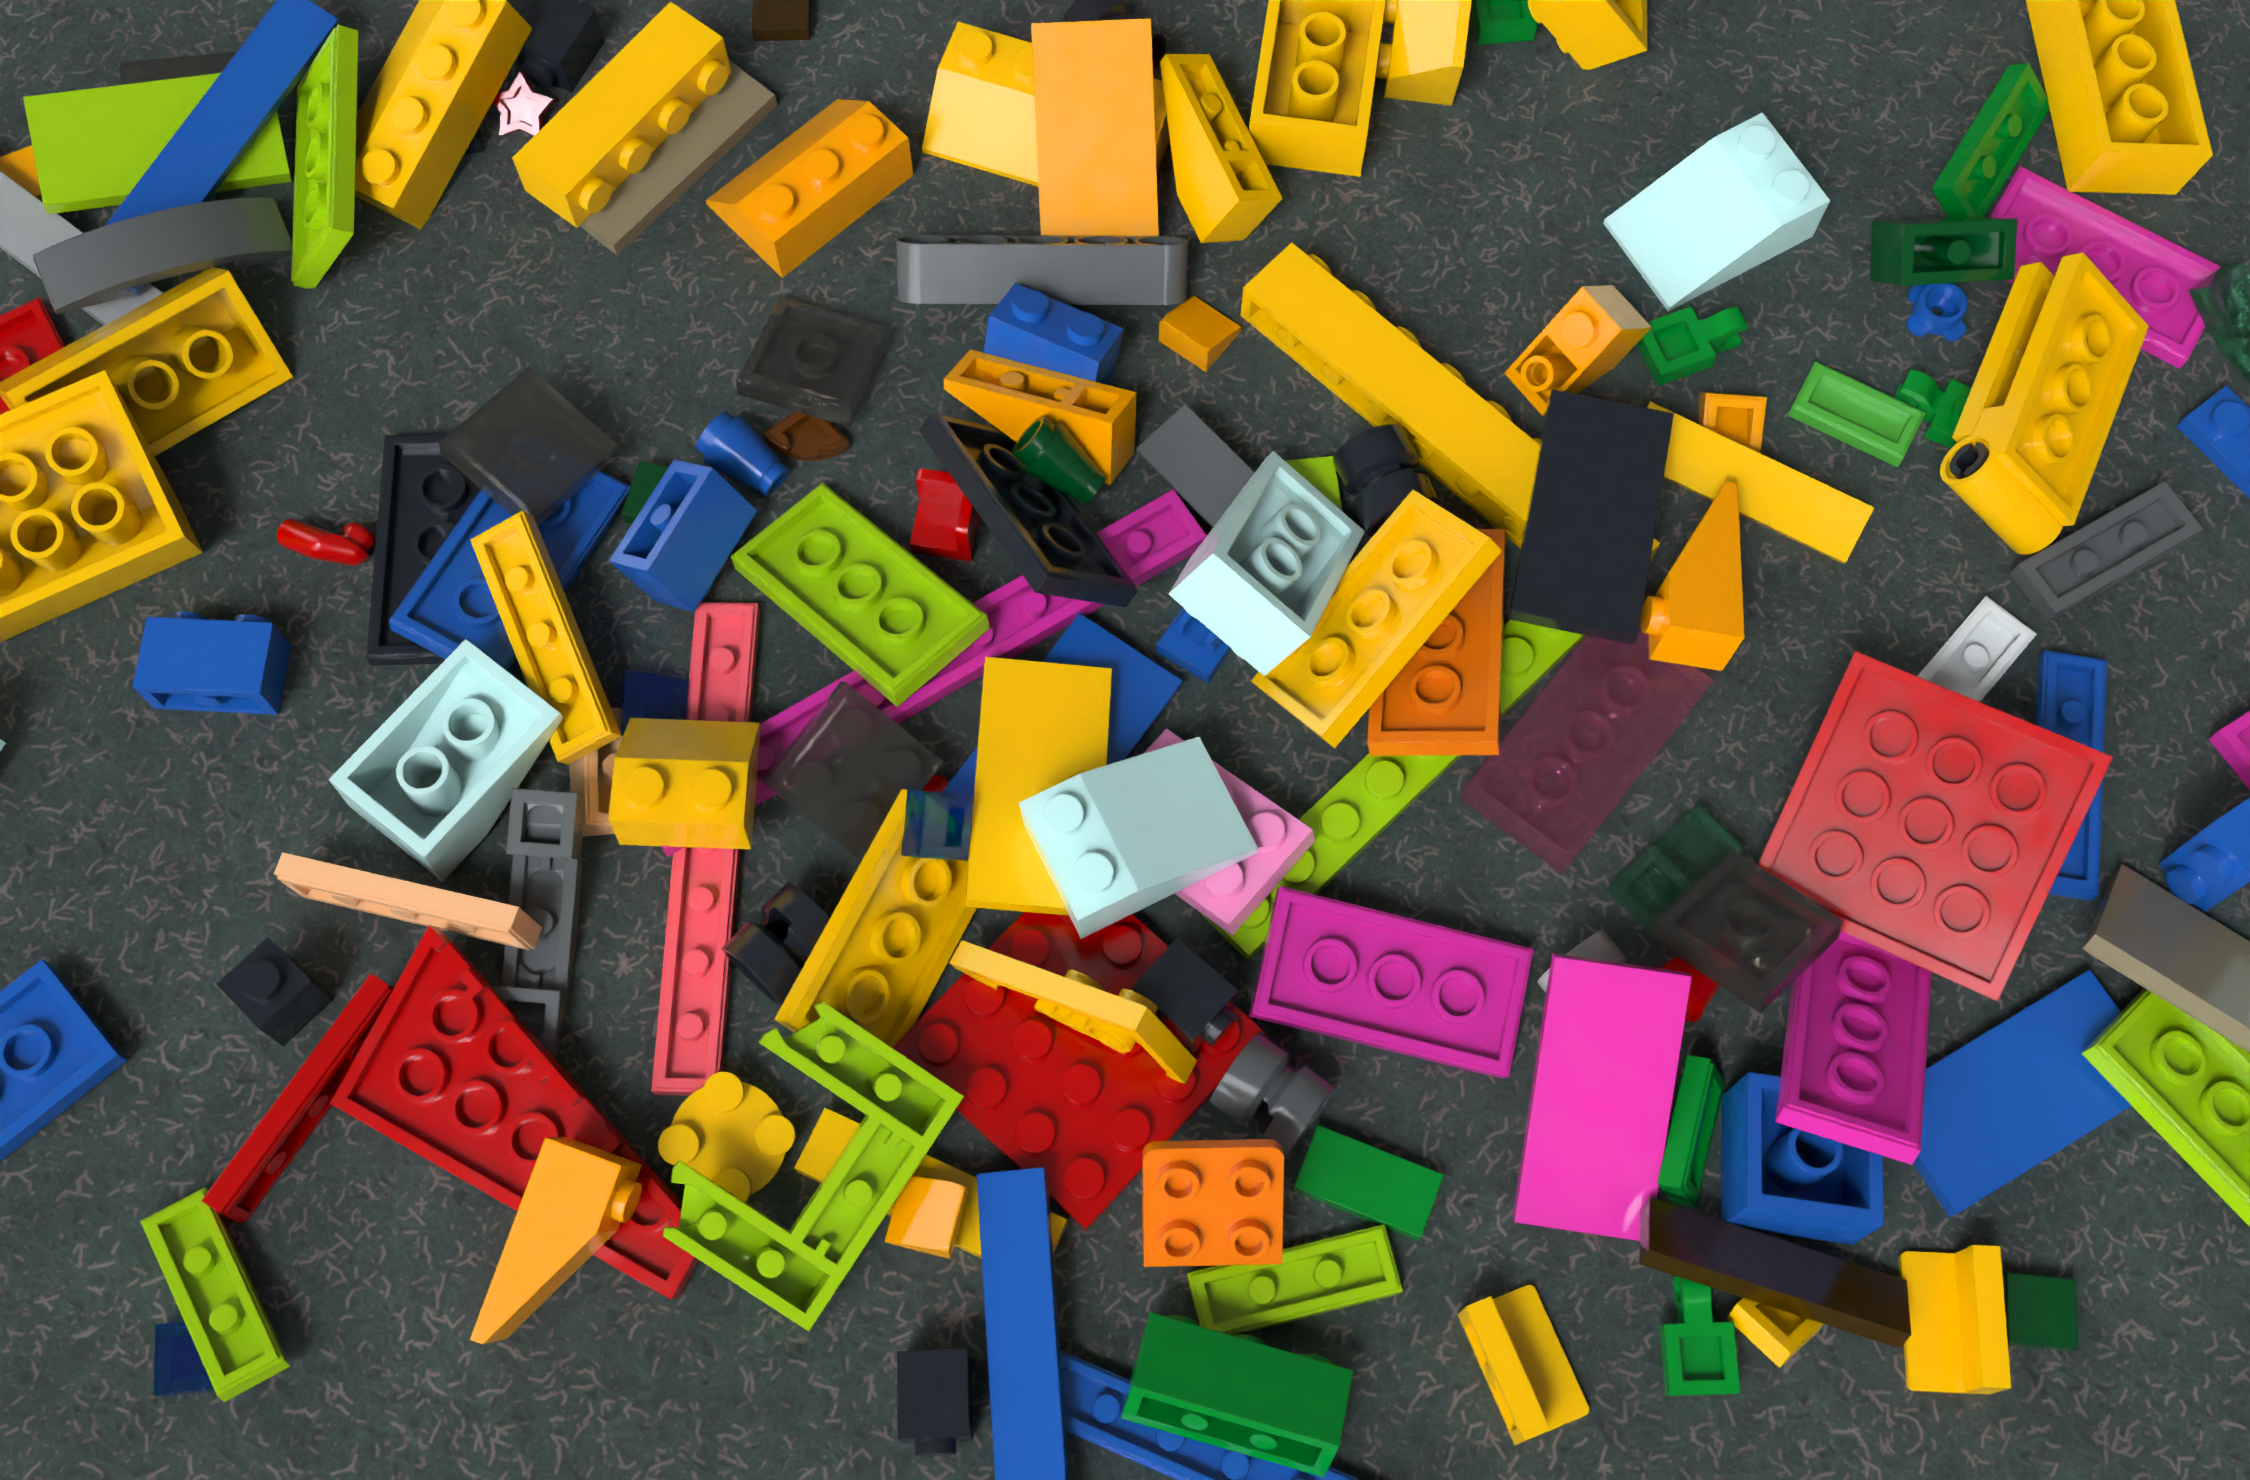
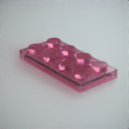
(1583, 746)

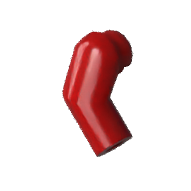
(319, 544)

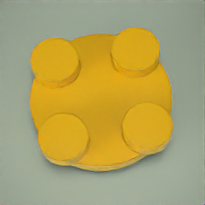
(729, 1135)

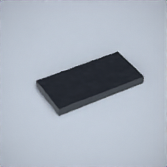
(416, 513)
(1027, 516)
(1591, 517)

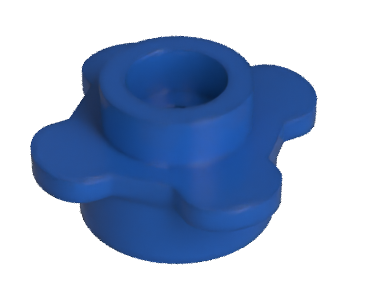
(1948, 300)

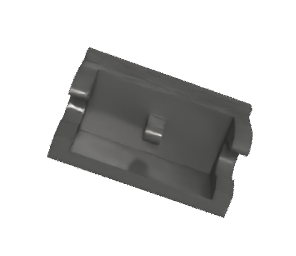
(1196, 463)

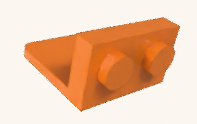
(1212, 1202)

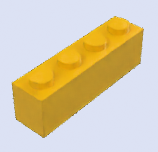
(623, 115)

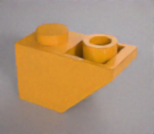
(1578, 345)

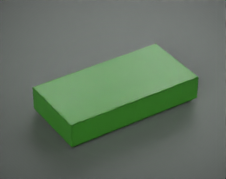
(1856, 414)

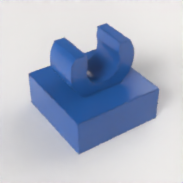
(1193, 646)

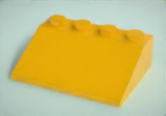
(80, 505)

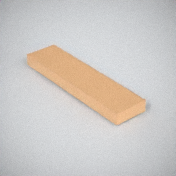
(408, 901)

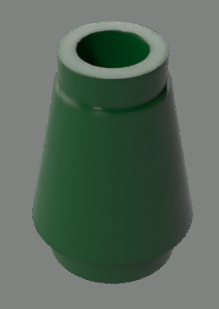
(1058, 460)

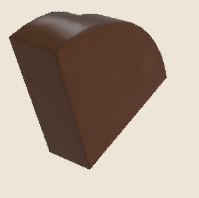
(806, 438)

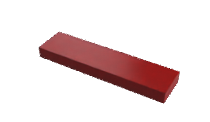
(297, 1108)

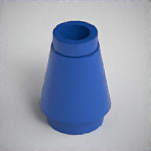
(741, 454)

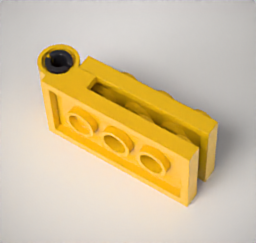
(2044, 401)

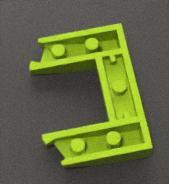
(805, 1265)

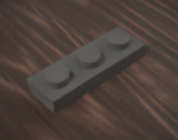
(2106, 551)

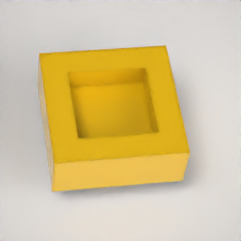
(1773, 1330)

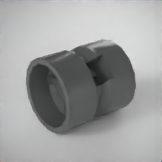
(1272, 1093)

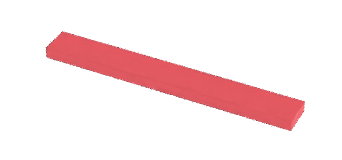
(704, 879)

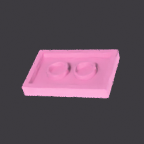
(1239, 889)

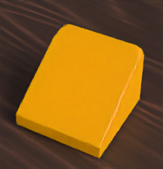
(1197, 332)
(1734, 416)
(928, 1216)

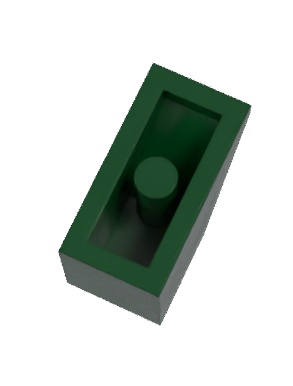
(1943, 250)

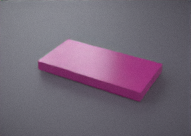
(2140, 264)
(1391, 982)
(1857, 1050)
(1600, 1095)

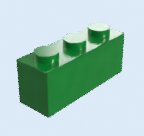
(1238, 1394)

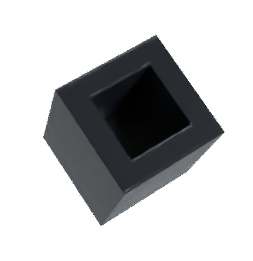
(561, 43)
(274, 992)
(1189, 997)
(934, 1400)

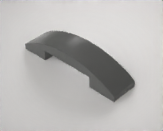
(161, 246)
(547, 887)

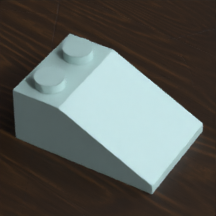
(1719, 213)
(1269, 565)
(448, 759)
(1135, 832)

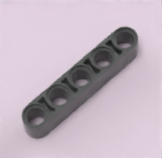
(1059, 266)

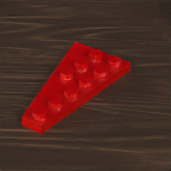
(480, 1093)

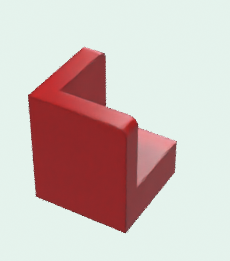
(944, 518)

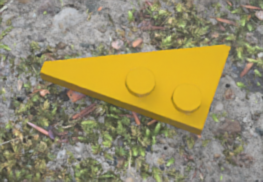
(1082, 1006)

